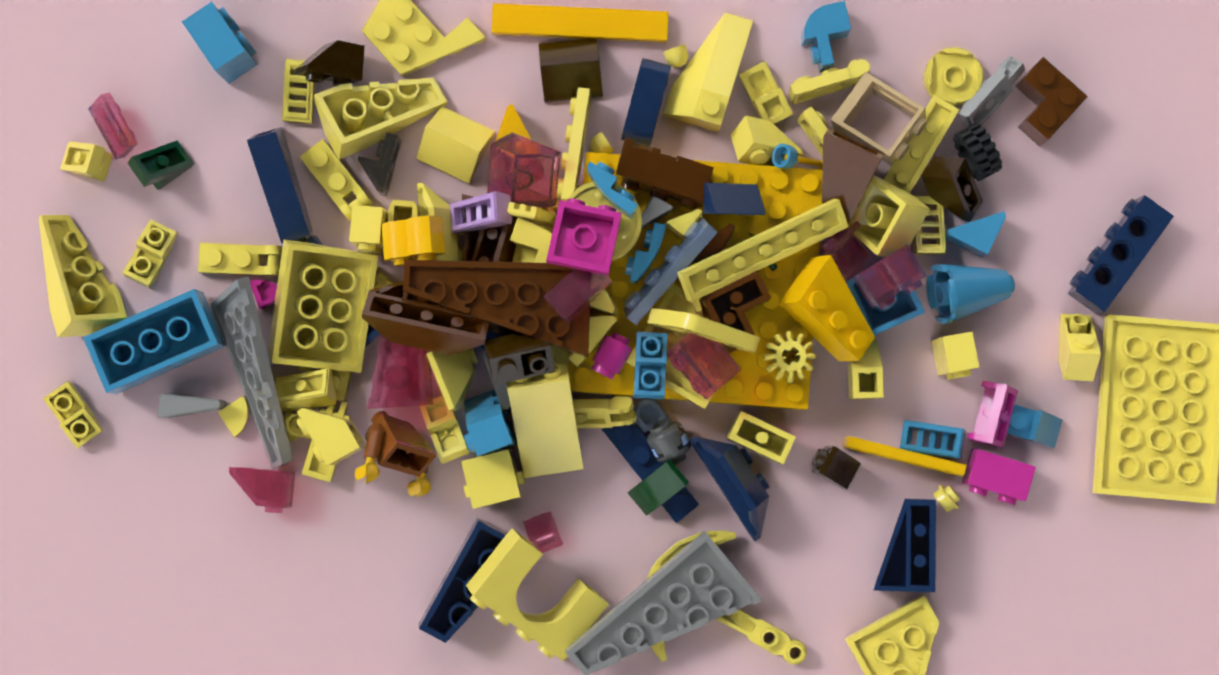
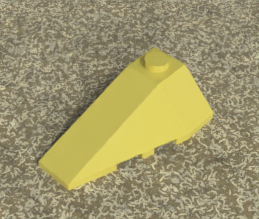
(708, 79)
(76, 287)

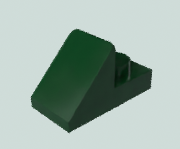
(160, 164)

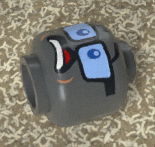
(669, 441)

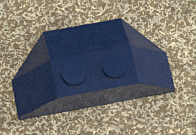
(736, 481)

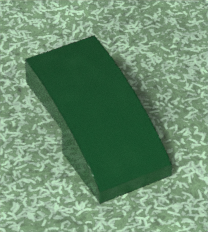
(658, 487)

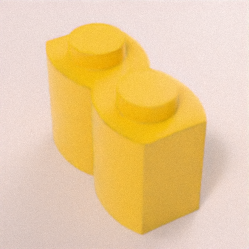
(413, 239)

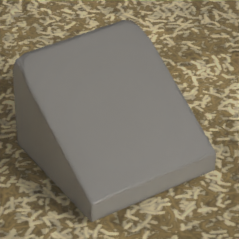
(654, 211)

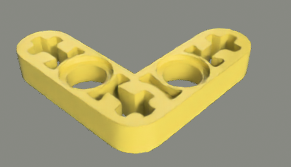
(703, 327)

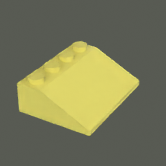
(321, 306)

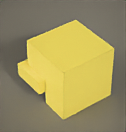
(492, 478)

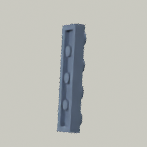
(660, 279)

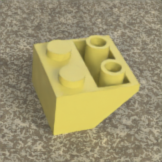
(333, 436)

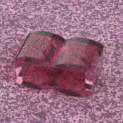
(890, 276)

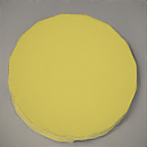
(953, 75)

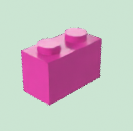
(998, 475)

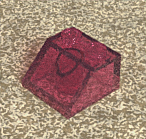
(524, 170)

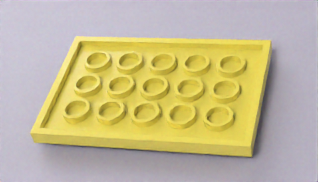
(1158, 410)

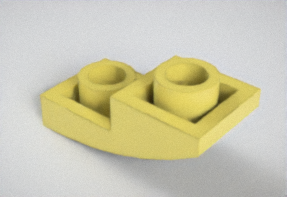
(151, 253)
(73, 413)

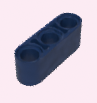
(646, 102)

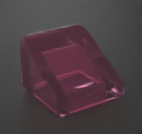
(543, 531)

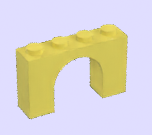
(497, 588)

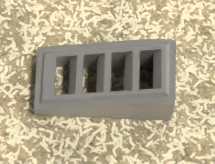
(179, 405)

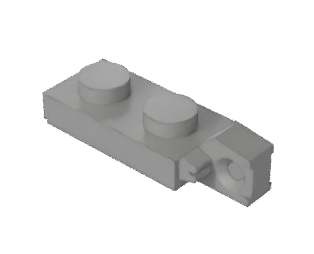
(992, 93)

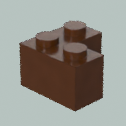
(1054, 97)
(732, 301)

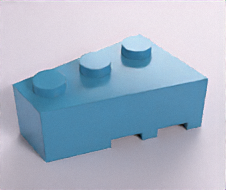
(487, 425)

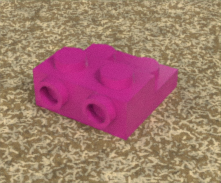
(584, 236)

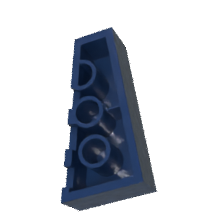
(452, 601)

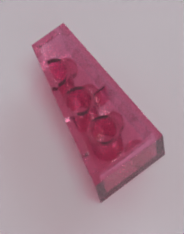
(401, 377)

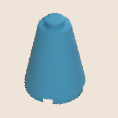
(966, 290)

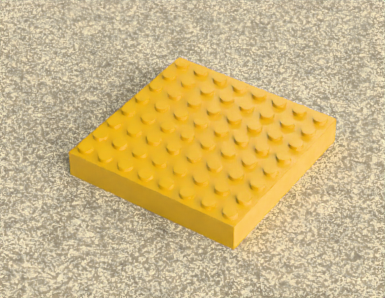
(784, 196)

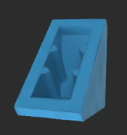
(977, 235)

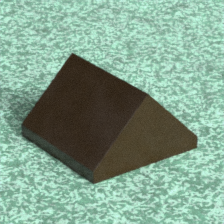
(570, 66)

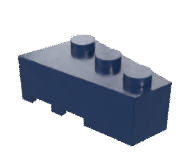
(911, 550)

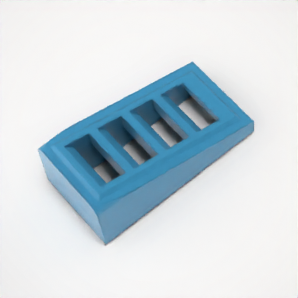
(930, 450)

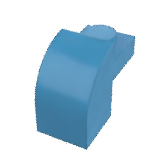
(823, 25)

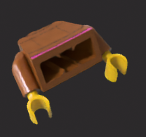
(397, 447)

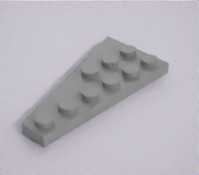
(245, 342)
(673, 601)

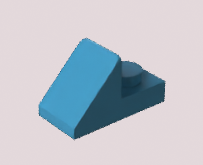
(1035, 426)

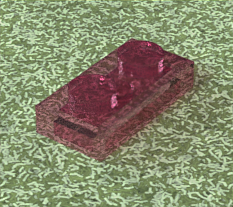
(113, 125)

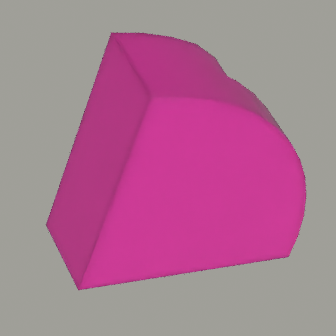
(264, 292)

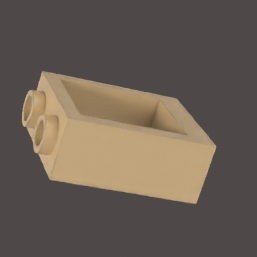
(857, 100)

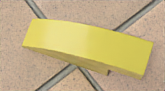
(538, 239)

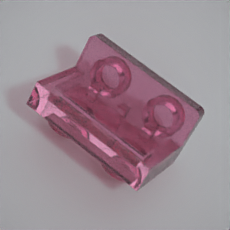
(845, 250)

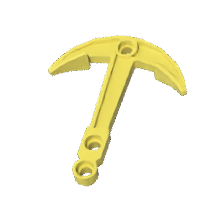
(741, 621)

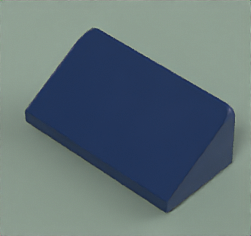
(732, 199)

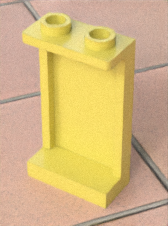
(545, 423)

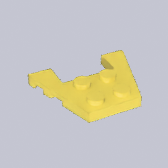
(411, 39)

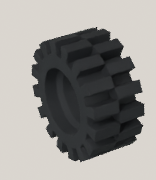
(978, 150)

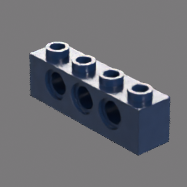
(1152, 222)

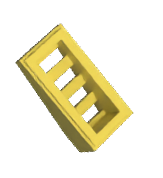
(289, 90)
(940, 246)

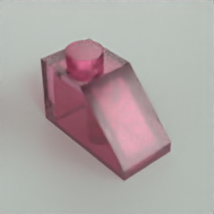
(576, 293)
(266, 487)

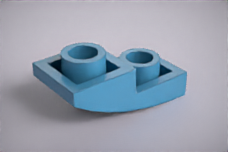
(605, 181)
(643, 260)
(650, 365)

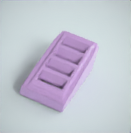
(497, 213)

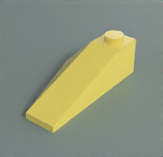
(364, 113)

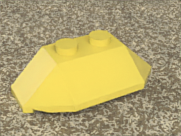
(433, 205)

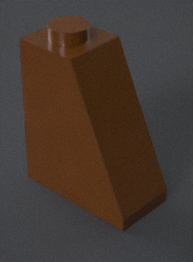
(847, 170)

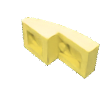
(764, 93)
(444, 430)

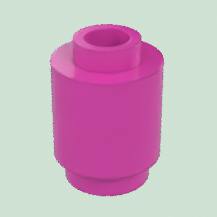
(611, 355)

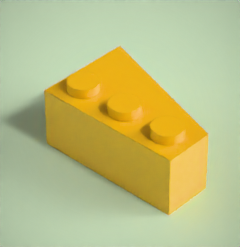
(828, 309)

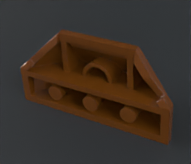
(421, 323)

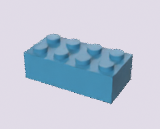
(154, 341)

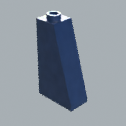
(280, 184)

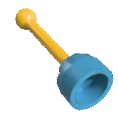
(791, 157)

